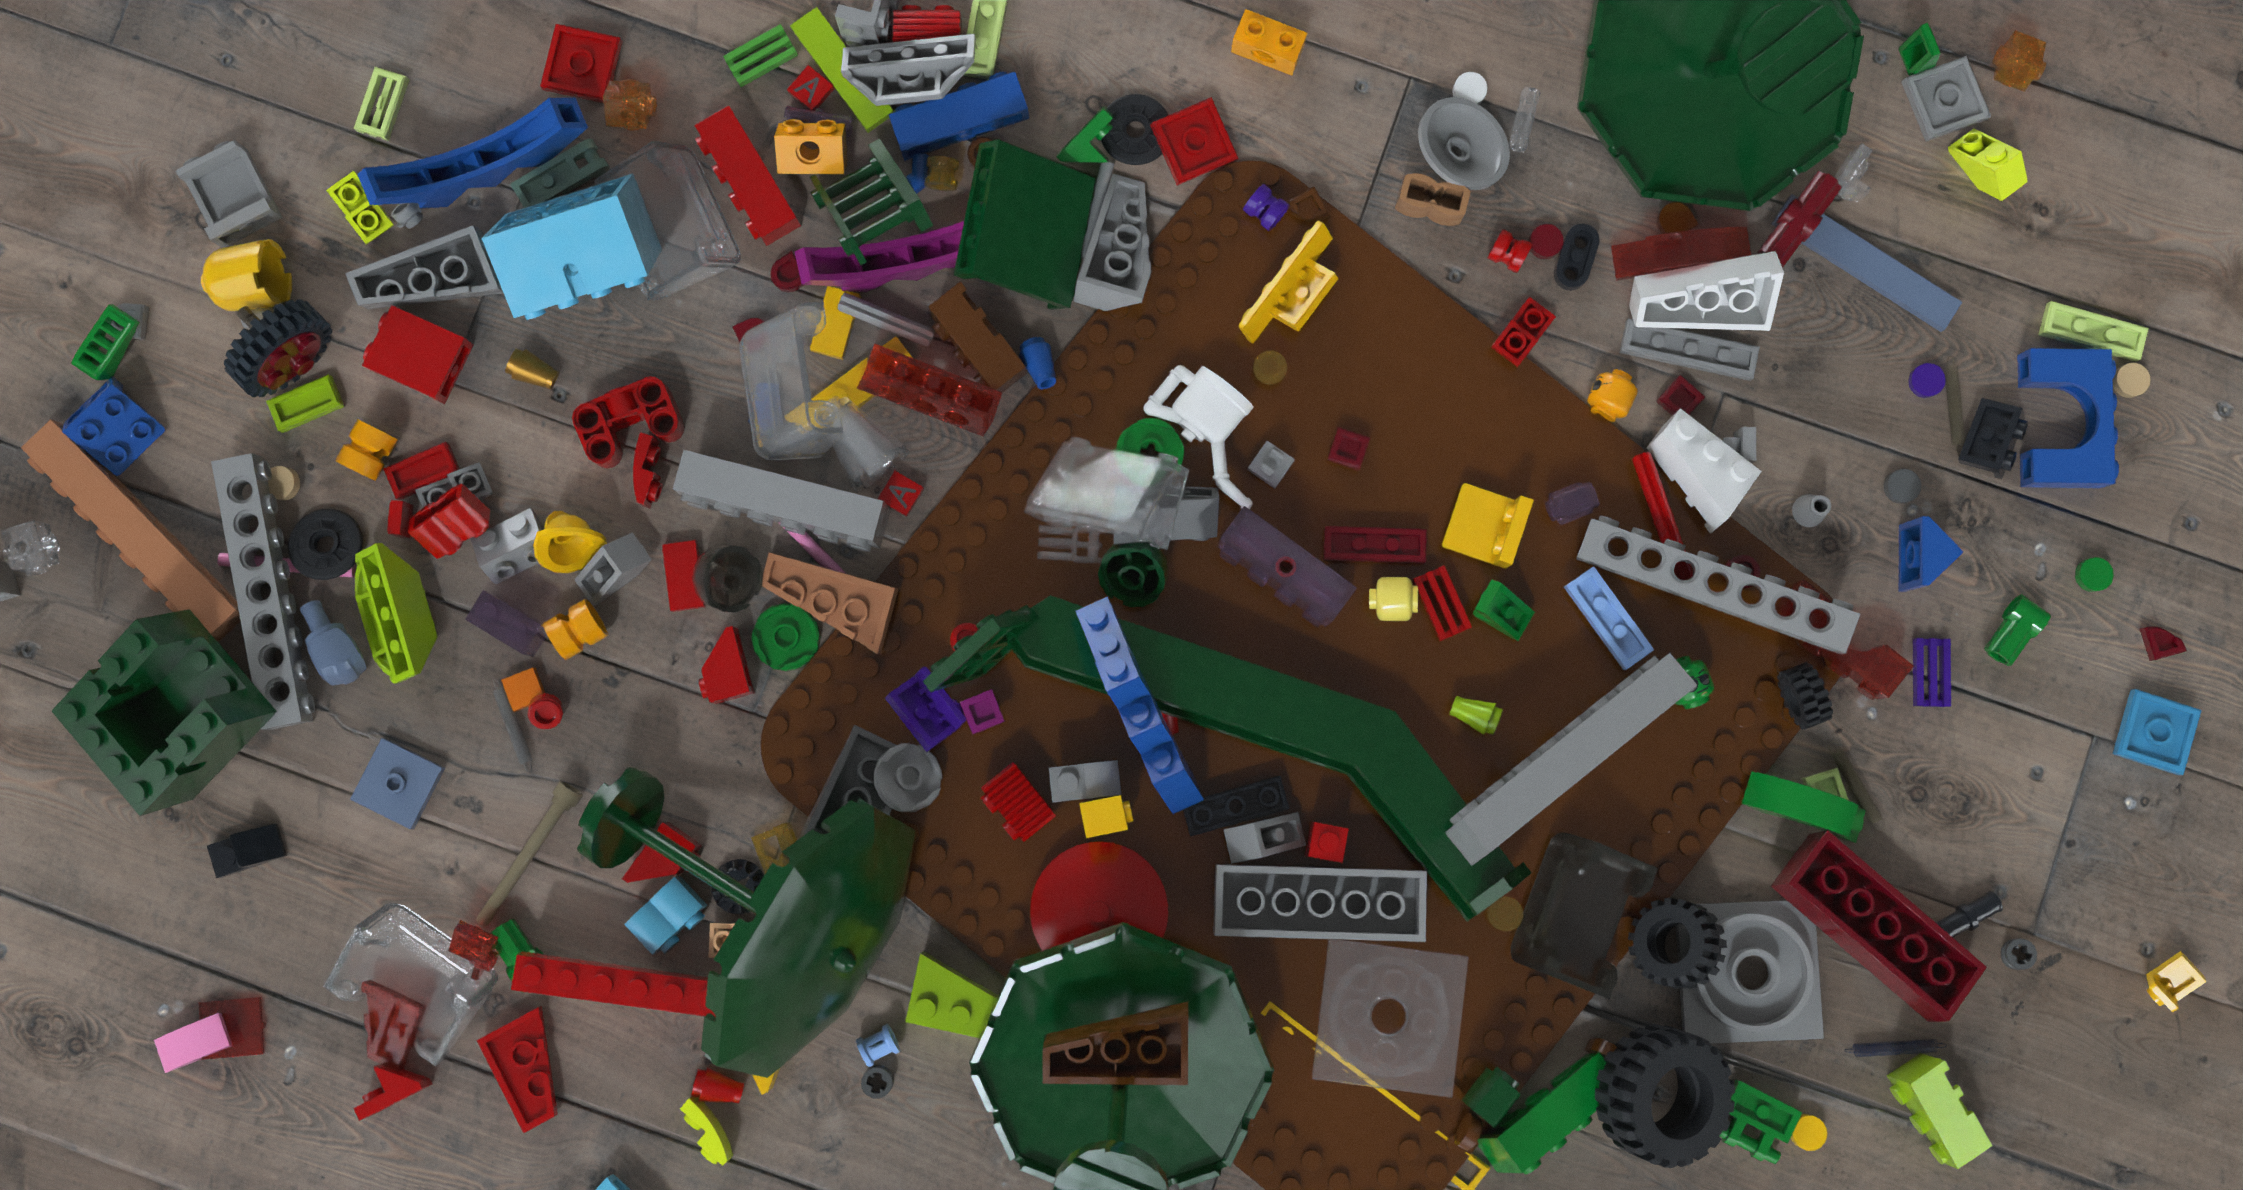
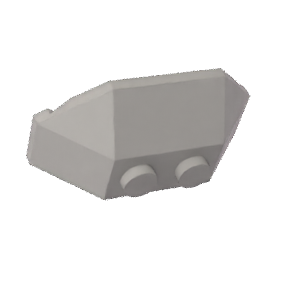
(908, 68)

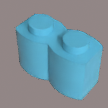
(666, 915)

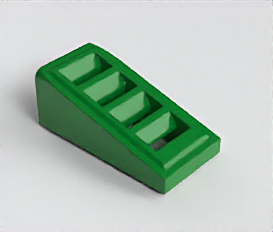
(1920, 51)
(94, 361)

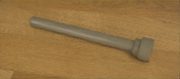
(564, 798)

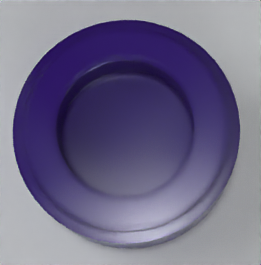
(1927, 380)

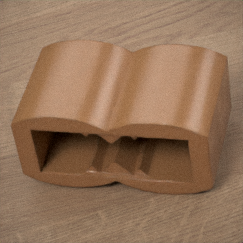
(1440, 202)

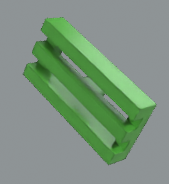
(754, 45)

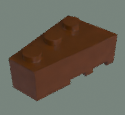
(975, 340)

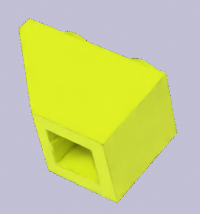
(1990, 163)

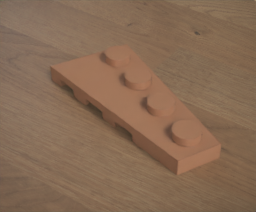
(842, 600)

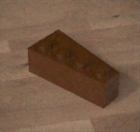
(1121, 1050)

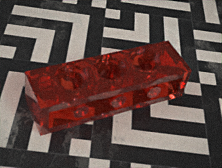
(929, 390)

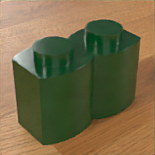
(1492, 1095)

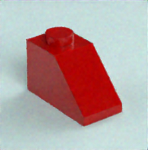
(726, 670)
(654, 865)

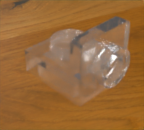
(1851, 173)

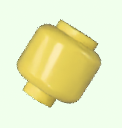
(1394, 599)

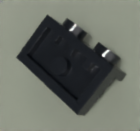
(1994, 437)

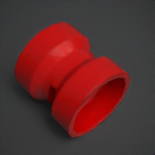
(1516, 255)

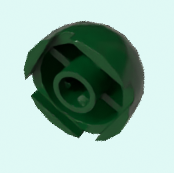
(1133, 573)

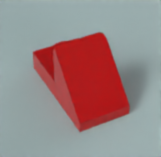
(396, 1088)

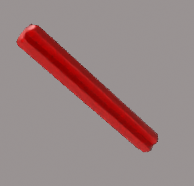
(1659, 507)

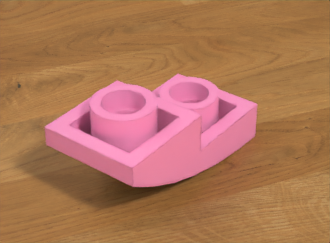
(193, 1042)

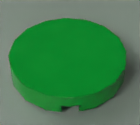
(785, 637)

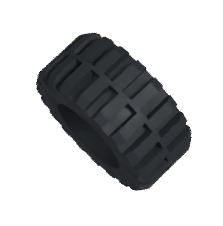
(1699, 1106)

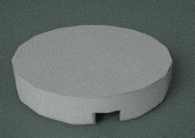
(907, 777)

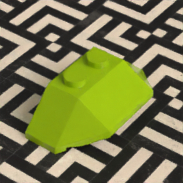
(393, 612)

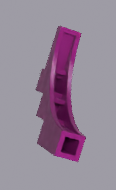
(889, 260)

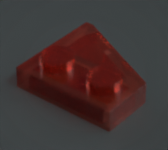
(390, 1024)

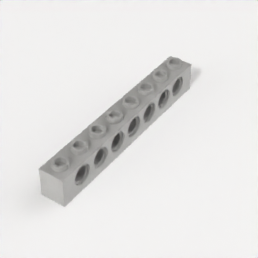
(230, 478)
(1833, 636)

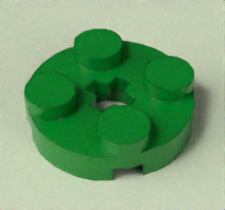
(1151, 432)

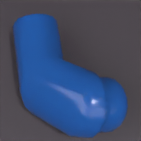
(919, 172)

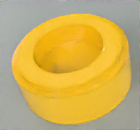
(1809, 1133)

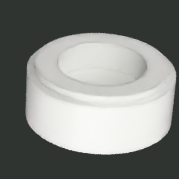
(1470, 87)

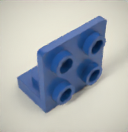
(112, 427)

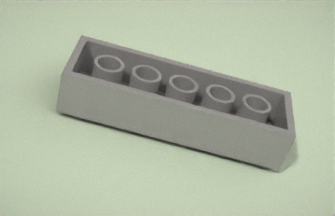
(781, 499)
(1320, 902)

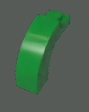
(1804, 805)

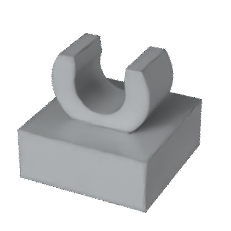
(1743, 442)
(1270, 464)

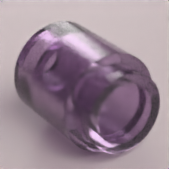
(1571, 502)

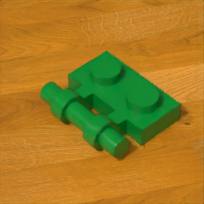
(1764, 1113)

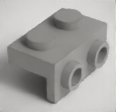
(508, 546)

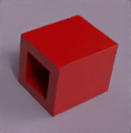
(1326, 842)

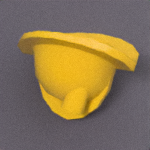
(566, 543)

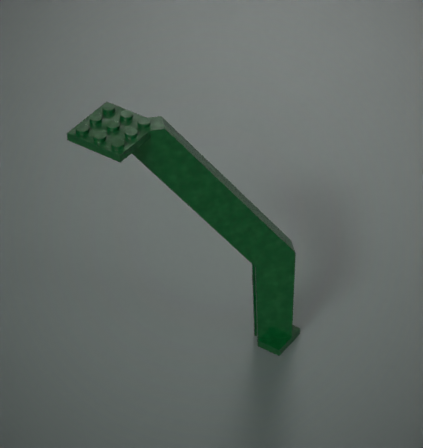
(1267, 710)

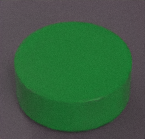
(2094, 574)

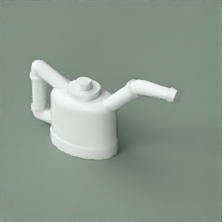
(1206, 411)

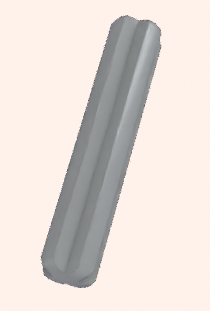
(885, 319)

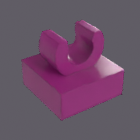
(982, 711)

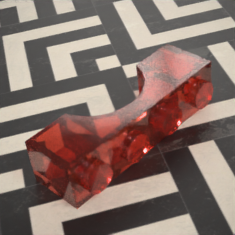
(1875, 670)

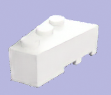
(1703, 467)

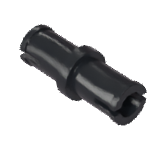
(1969, 916)

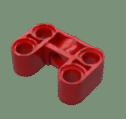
(622, 409)

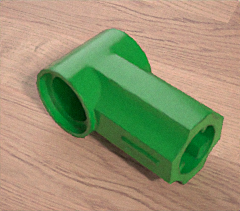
(2021, 622)
(512, 942)

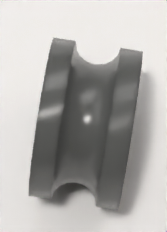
(2010, 959)
(868, 1087)

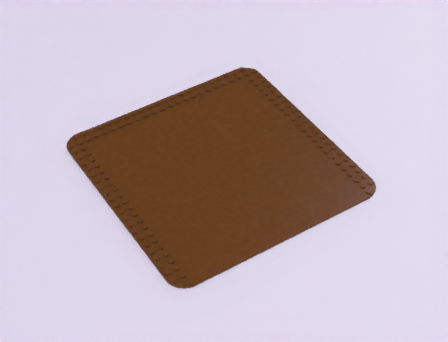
(1440, 412)

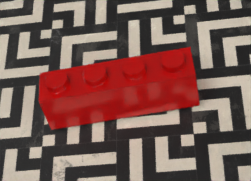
(747, 175)

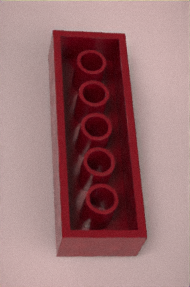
(1879, 927)

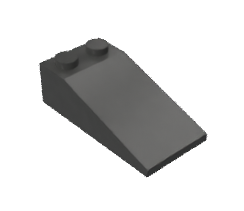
(850, 778)

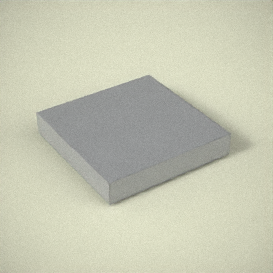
(1946, 98)

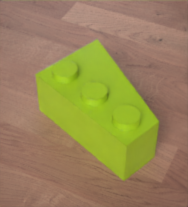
(948, 999)
(1938, 1110)

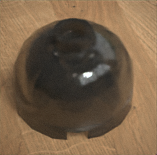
(727, 577)

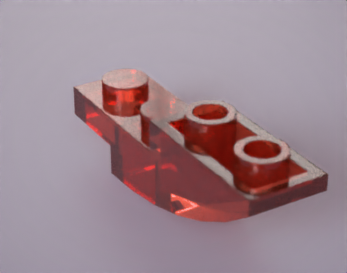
(1679, 251)

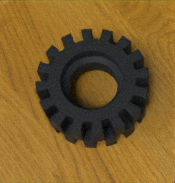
(1805, 695)

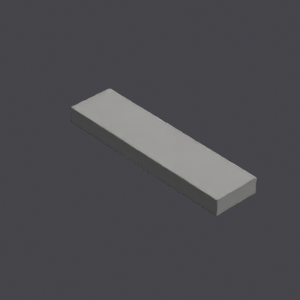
(1690, 350)

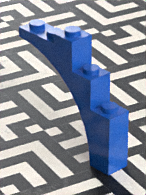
(484, 163)
(1138, 707)

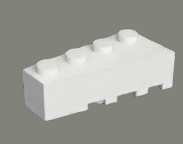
(1710, 295)

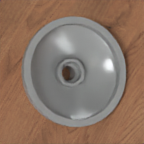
(1463, 143)

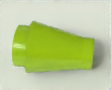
(1477, 714)

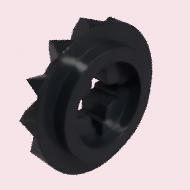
(739, 870)

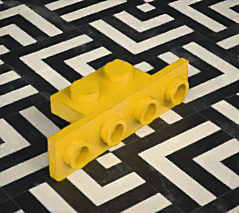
(1295, 288)

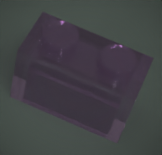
(507, 623)

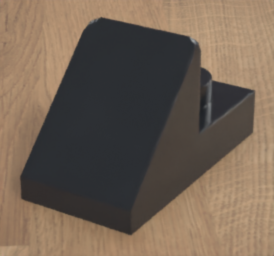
(246, 850)

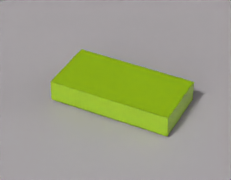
(305, 403)

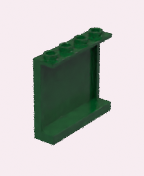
(1025, 223)

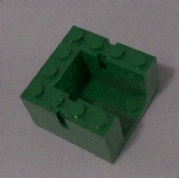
(174, 721)

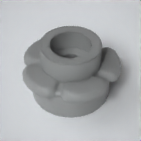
(407, 215)

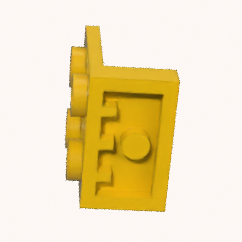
(1487, 525)

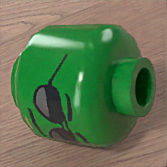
(1700, 674)

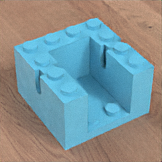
(573, 247)

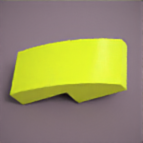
(366, 219)
(714, 1141)

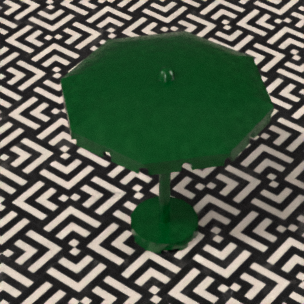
(1719, 93)
(813, 925)
(1114, 1131)

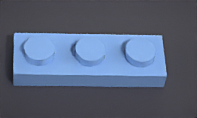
(1608, 618)

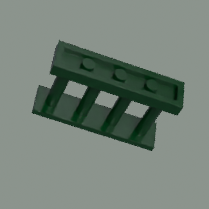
(899, 194)

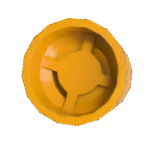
(366, 450)
(575, 629)

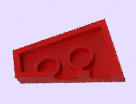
(523, 1068)

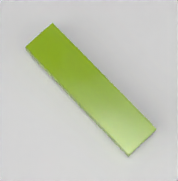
(827, 52)

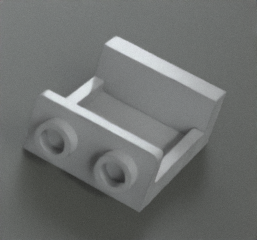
(229, 193)

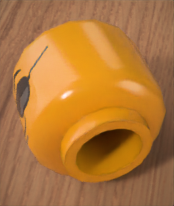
(1612, 395)

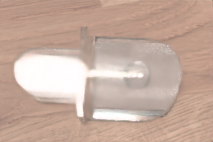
(1073, 544)

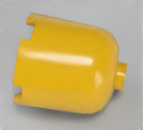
(247, 276)

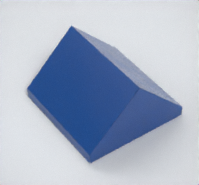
(1923, 553)

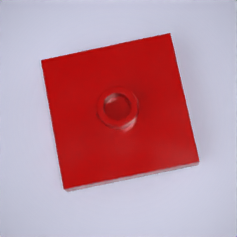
(580, 63)
(1194, 141)

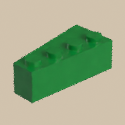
(1546, 1120)

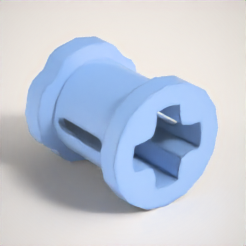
(878, 1045)

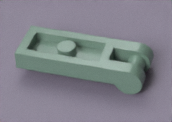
(560, 174)

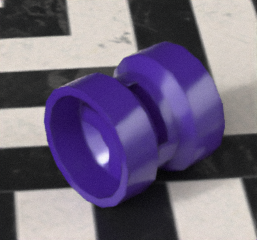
(1259, 204)

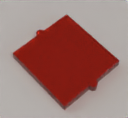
(243, 1024)

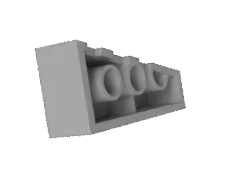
(431, 272)

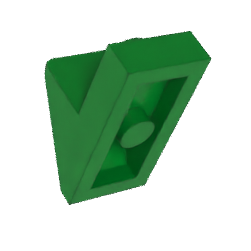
(1081, 147)
(1503, 610)

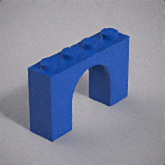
(2089, 379)

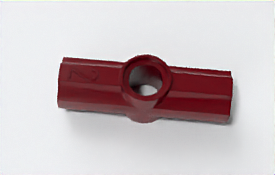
(1801, 217)

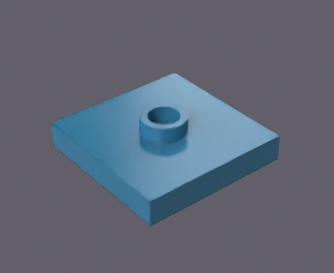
(2157, 732)

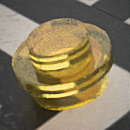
(1270, 367)

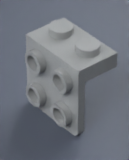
(865, 27)

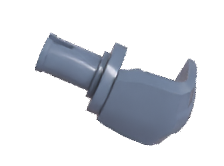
(331, 647)

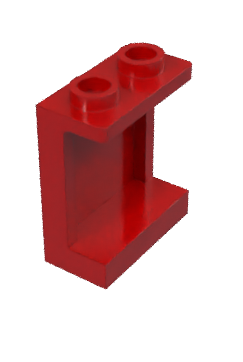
(417, 354)

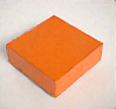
(522, 688)

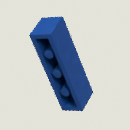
(959, 115)

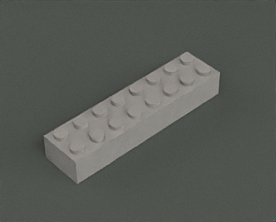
(1568, 757)

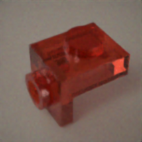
(476, 946)

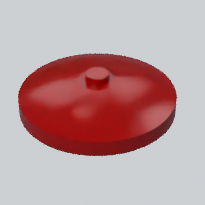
(1095, 889)

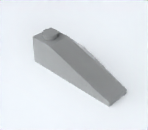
(1118, 252)

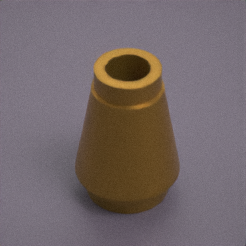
(530, 369)

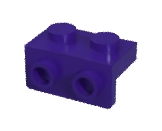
(926, 713)

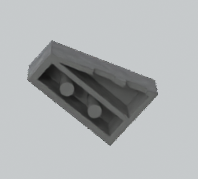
(1195, 518)

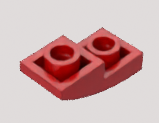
(1523, 332)
(645, 482)

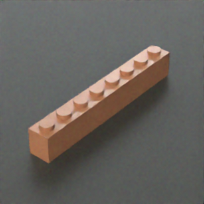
(132, 529)

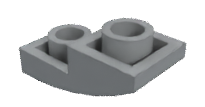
(471, 476)

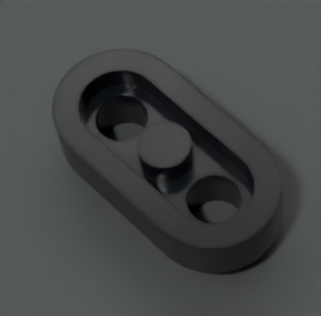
(1576, 258)

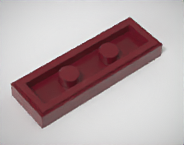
(1374, 544)

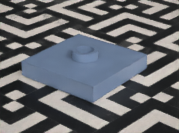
(397, 783)

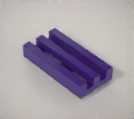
(1944, 672)

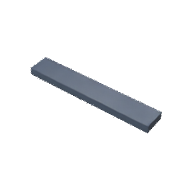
(1880, 272)

